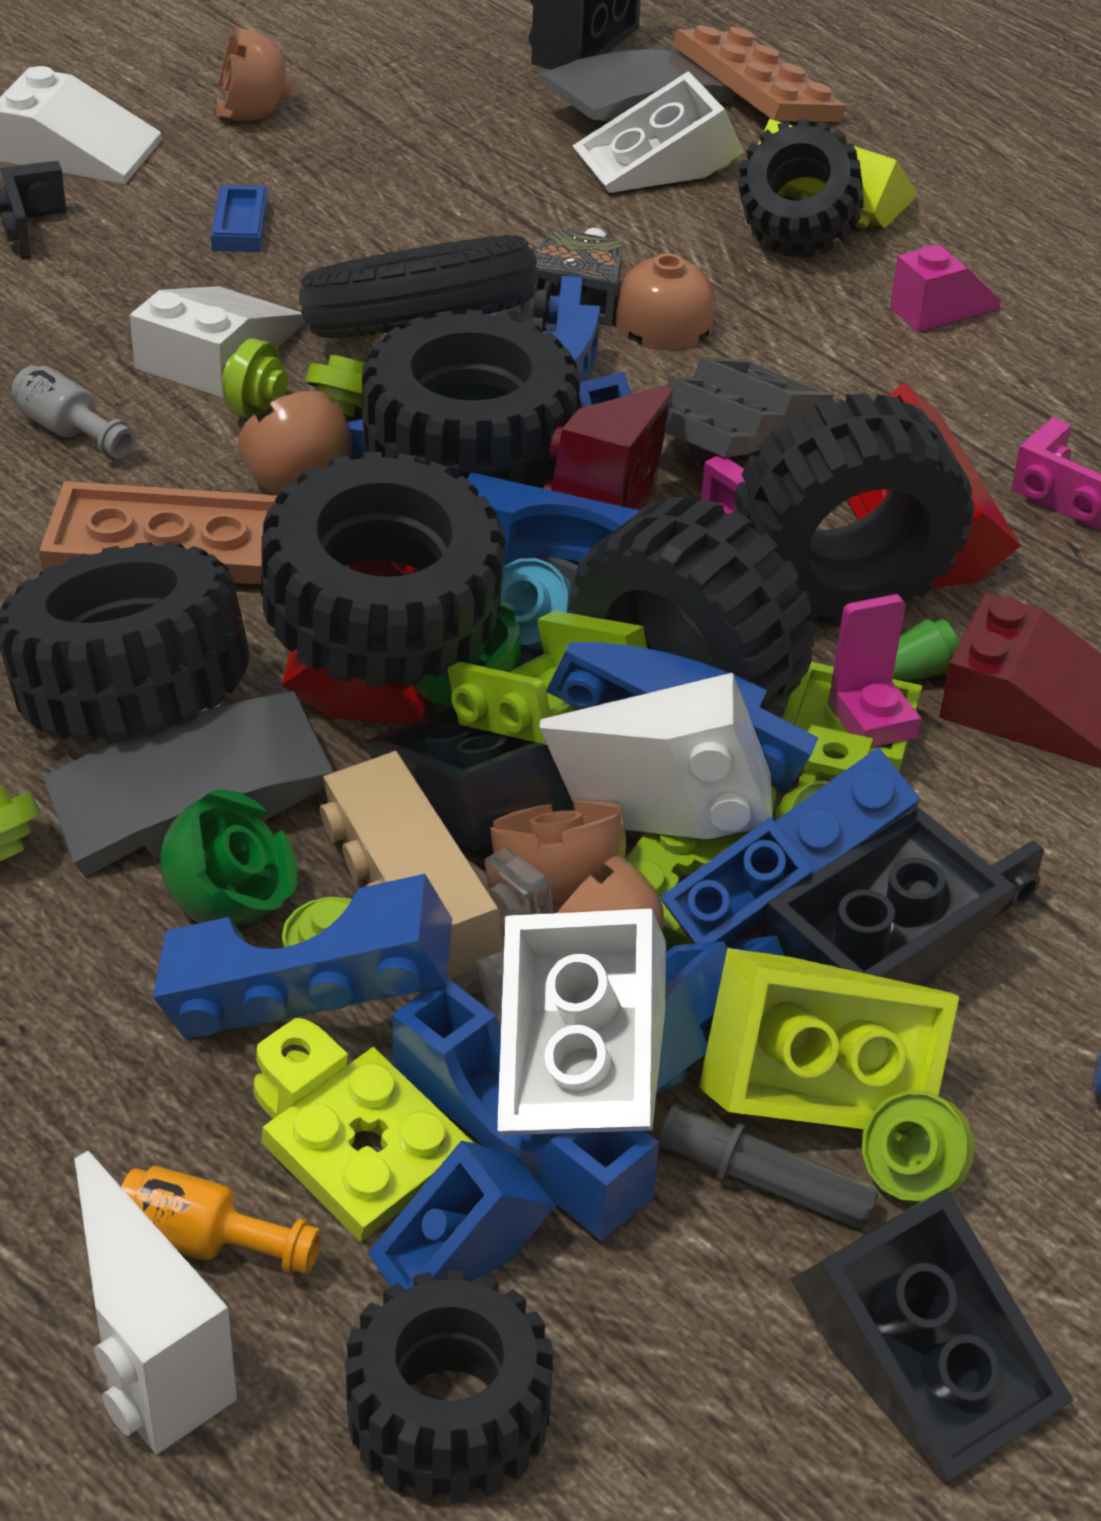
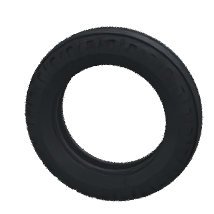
(399, 286)

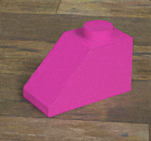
(937, 289)

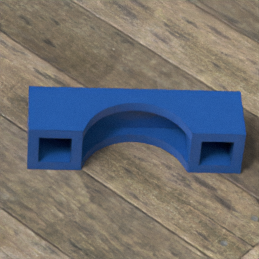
(548, 521)
(380, 947)
(452, 1056)

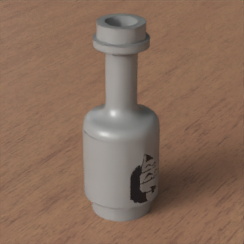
(49, 395)

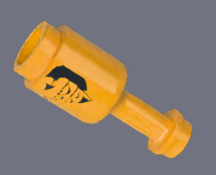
(202, 1218)

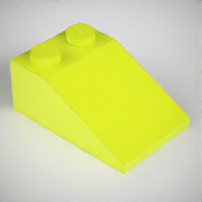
(821, 1040)

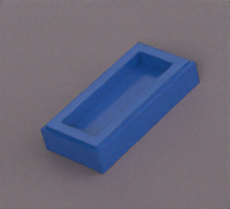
(239, 218)

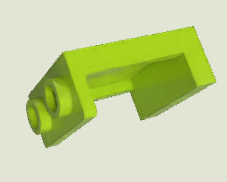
(518, 699)

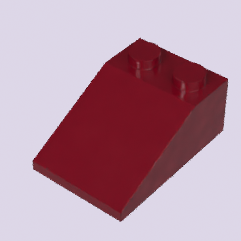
(612, 449)
(1026, 681)

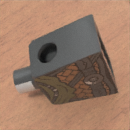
(586, 256)

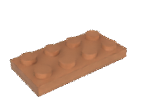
(759, 74)
(120, 515)

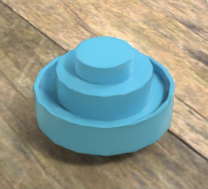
(533, 591)

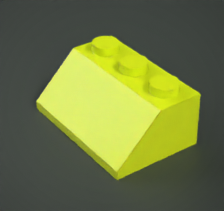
(884, 186)

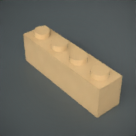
(398, 835)

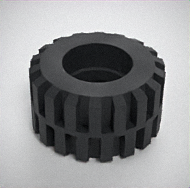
(797, 154)
(448, 1442)

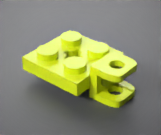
(322, 1105)

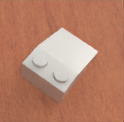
(65, 120)
(662, 140)
(195, 331)
(669, 758)
(581, 1022)
(156, 1317)

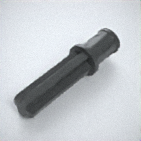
(767, 1166)

